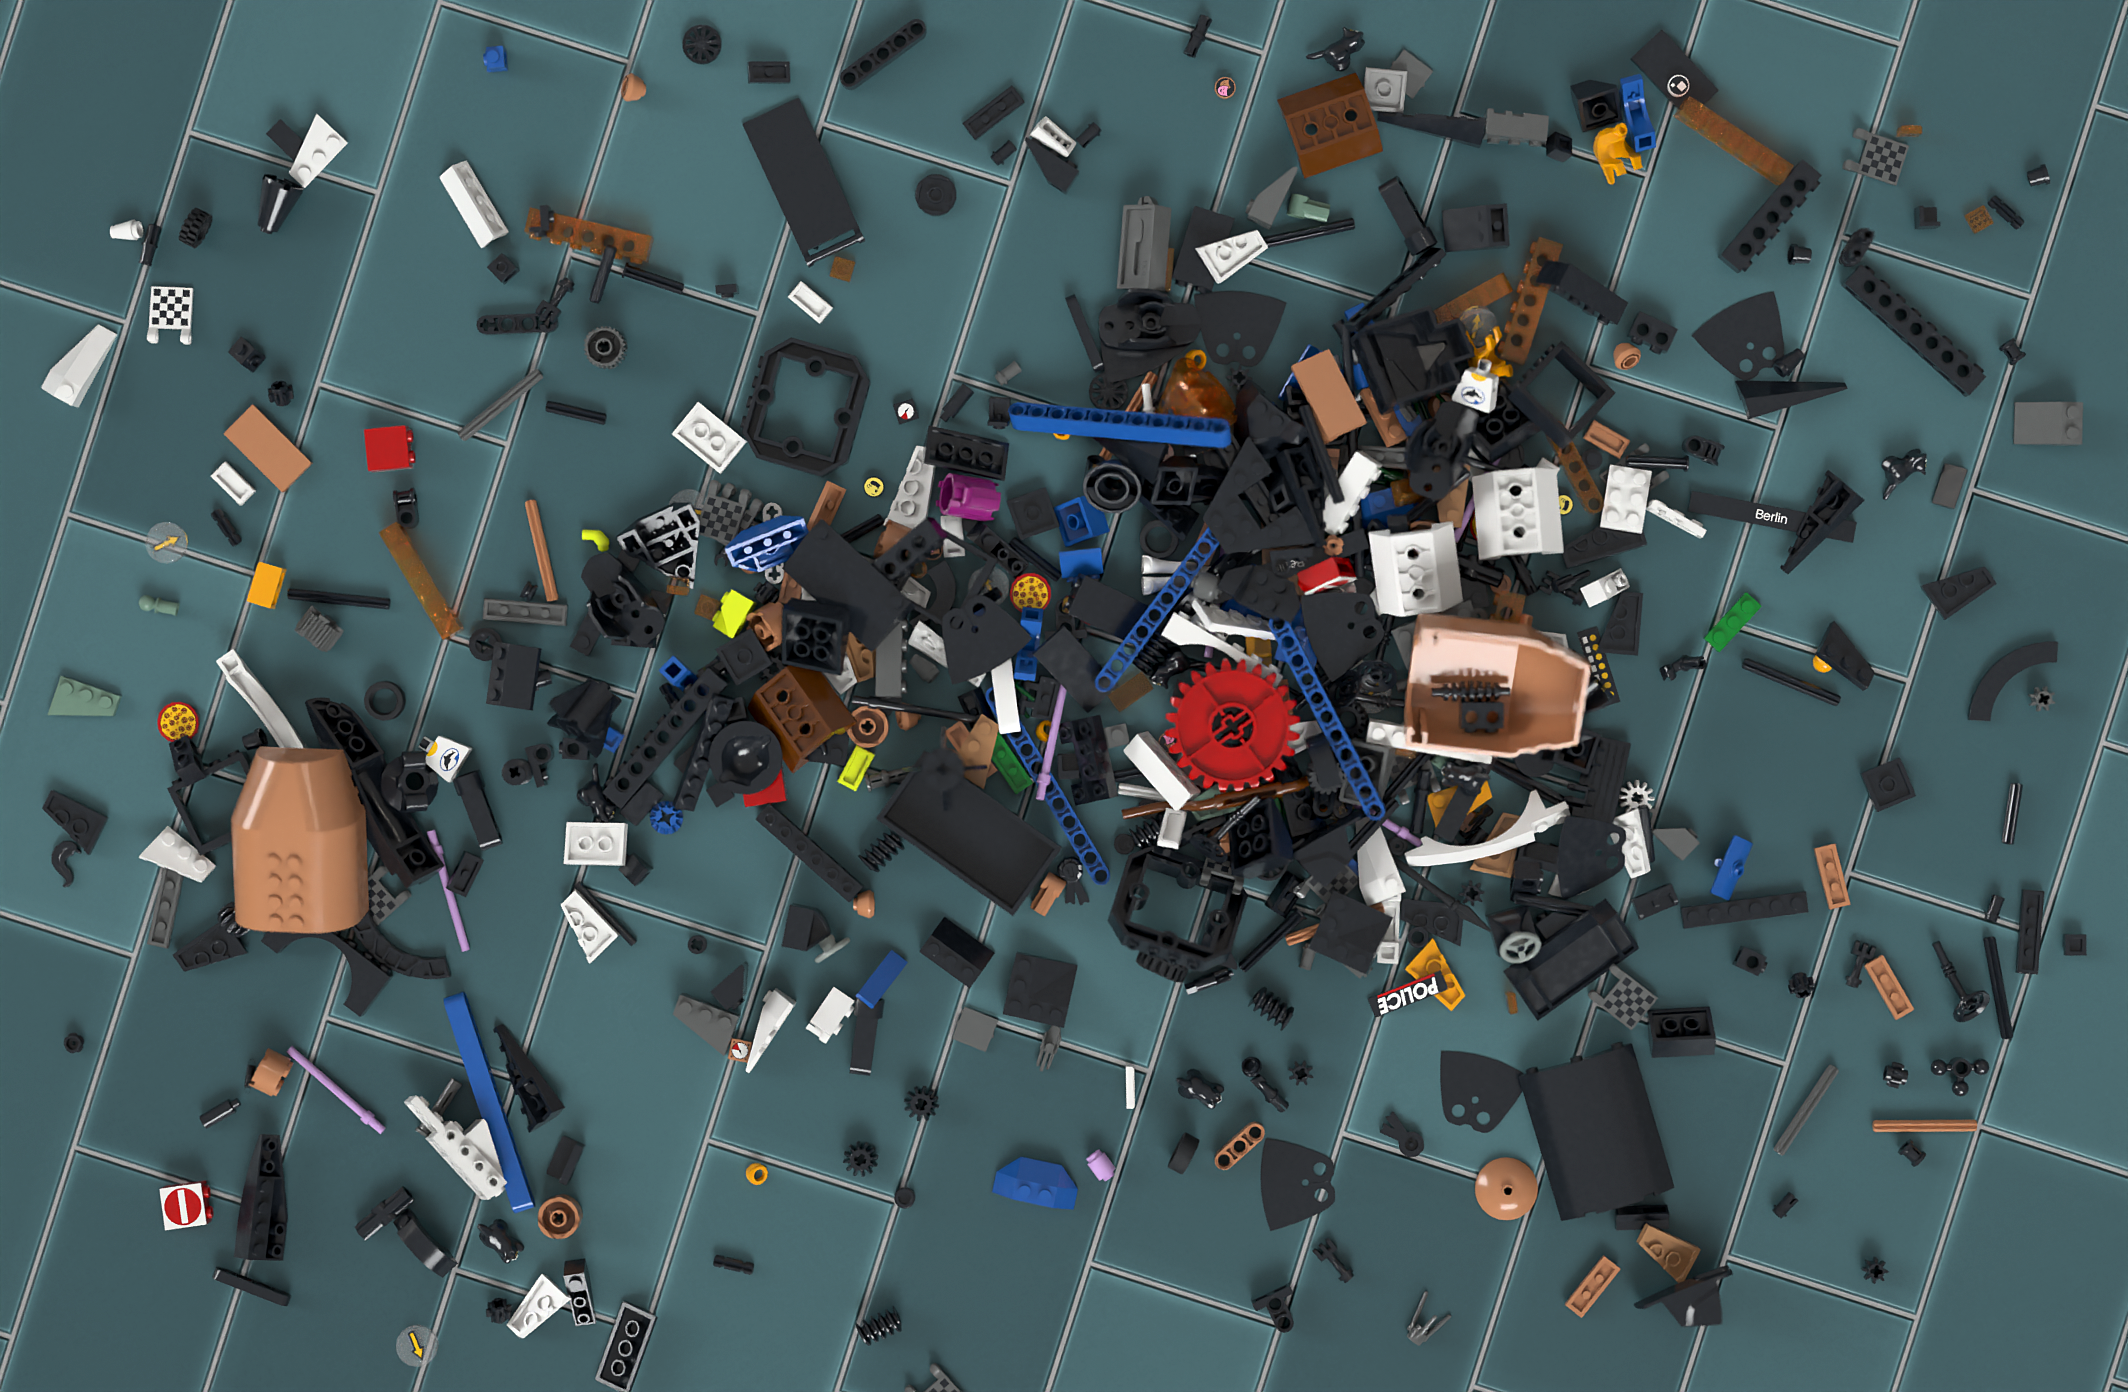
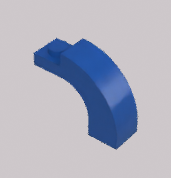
(1635, 113)
(1026, 662)
(680, 674)

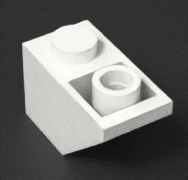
(1605, 587)

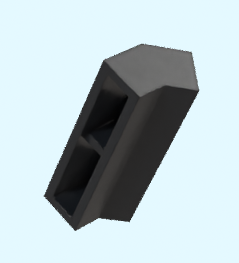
(1637, 1216)

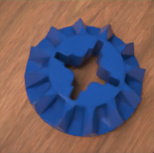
(675, 821)

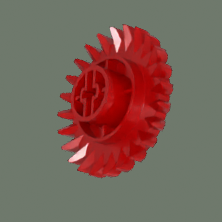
(1212, 755)

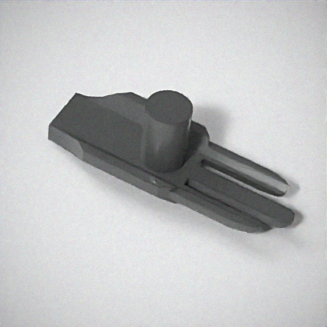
(1050, 1045)

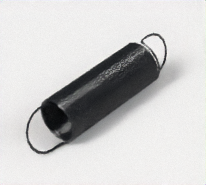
(249, 1075)

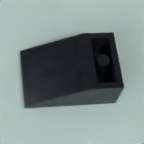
(1476, 228)

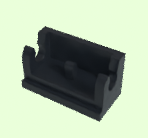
(1654, 901)

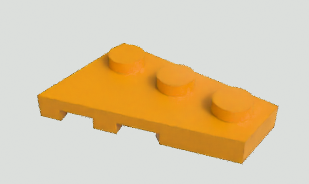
(1440, 800)
(1430, 961)

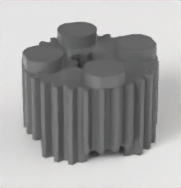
(617, 346)
(319, 629)

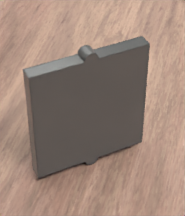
(1416, 74)
(975, 1029)

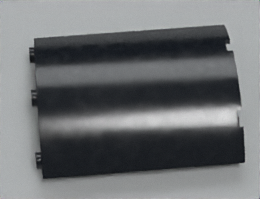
(1596, 1132)

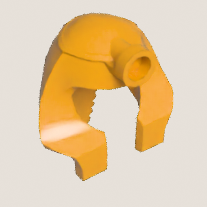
(1611, 144)
(1487, 352)

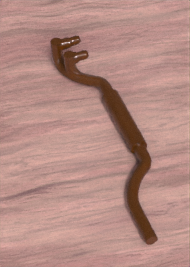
(1223, 800)

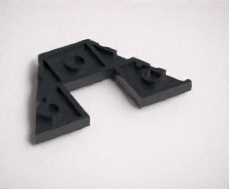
(1232, 521)

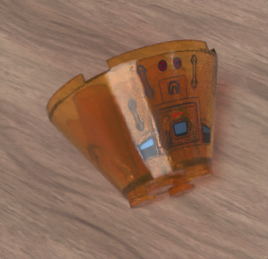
(1195, 394)

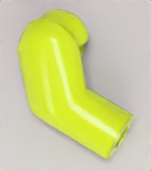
(598, 537)

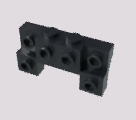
(1092, 758)

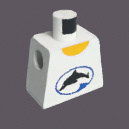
(1478, 387)
(445, 756)

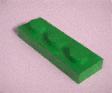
(1732, 622)
(1010, 766)

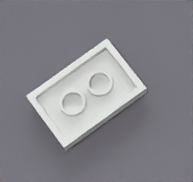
(709, 437)
(1625, 499)
(595, 843)

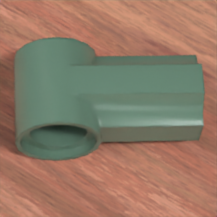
(1303, 208)

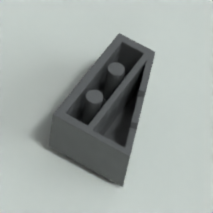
(1515, 128)
(707, 1021)

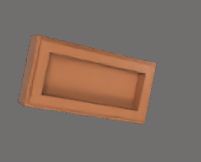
(1606, 439)

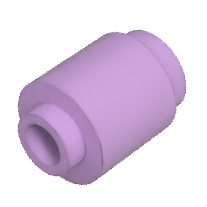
(1101, 1165)

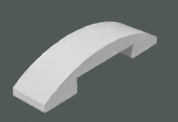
(1005, 698)
(1389, 948)

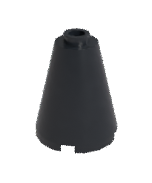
(276, 202)

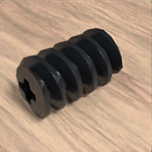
(1150, 651)
(509, 773)
(1147, 833)
(882, 851)
(1272, 1007)
(879, 1326)

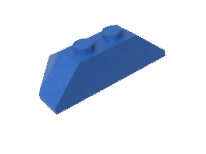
(1379, 506)
(767, 543)
(1036, 1183)

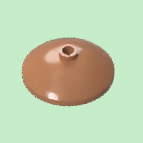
(1495, 1178)

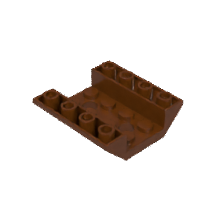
(1336, 138)
(809, 701)

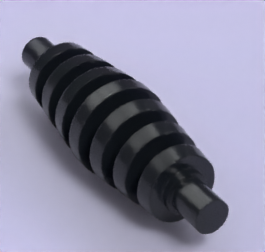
(1487, 691)

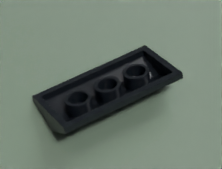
(965, 453)
(626, 1347)

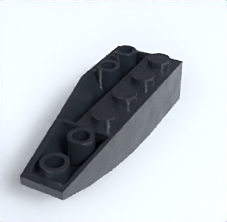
(263, 1205)

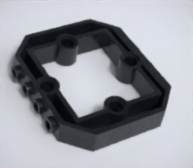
(831, 361)
(1150, 940)

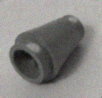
(924, 668)

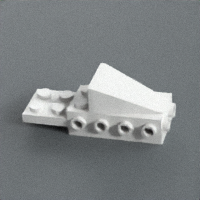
(467, 1152)

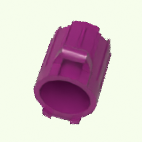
(968, 497)

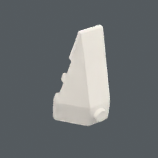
(76, 370)
(1376, 868)
(773, 1015)

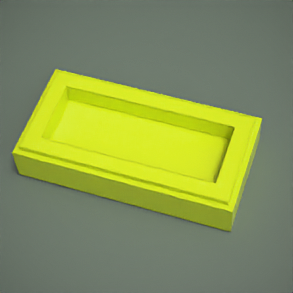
(856, 768)

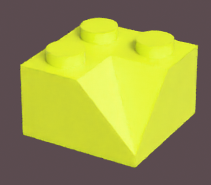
(733, 613)

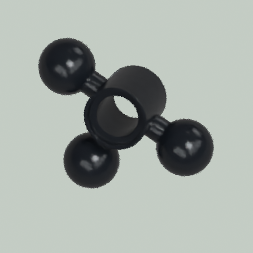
(1959, 1087)

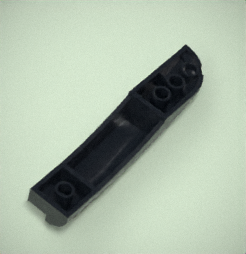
(390, 832)

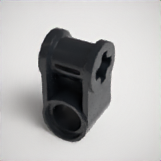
(1707, 450)
(406, 506)

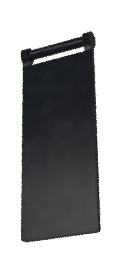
(802, 180)

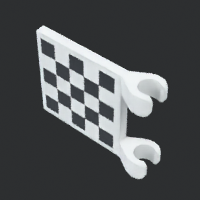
(171, 310)

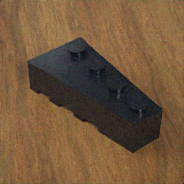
(1582, 291)

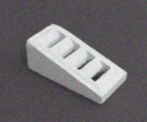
(1048, 132)

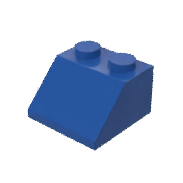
(1080, 521)
(1081, 561)

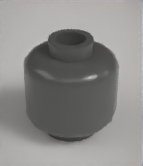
(1205, 586)

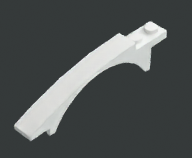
(254, 693)
(1533, 820)

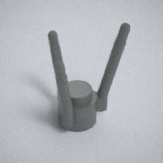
(1419, 1333)

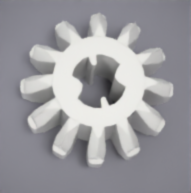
(1628, 794)

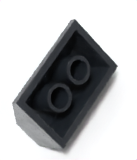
(513, 676)
(957, 952)
(1681, 1032)

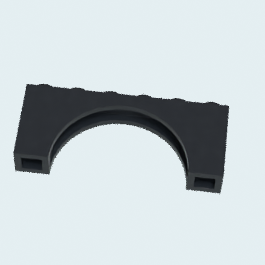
(367, 975)

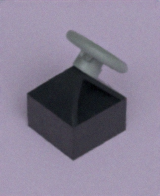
(809, 927)
(1513, 932)

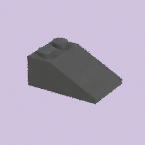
(1267, 203)
(2048, 423)
(1378, 762)

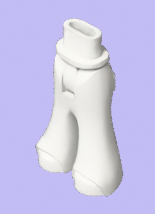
(1154, 565)

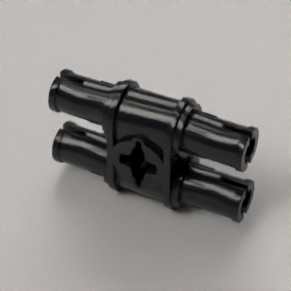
(1856, 247)

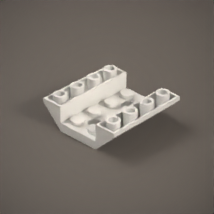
(1500, 512)
(1432, 570)

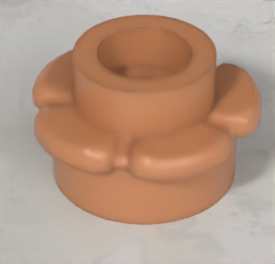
(1338, 545)

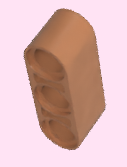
(1235, 1155)

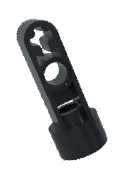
(1417, 235)
(471, 790)
(865, 1036)

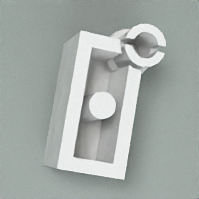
(830, 1014)

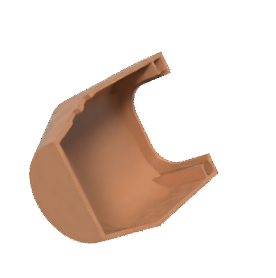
(1542, 676)
(299, 843)

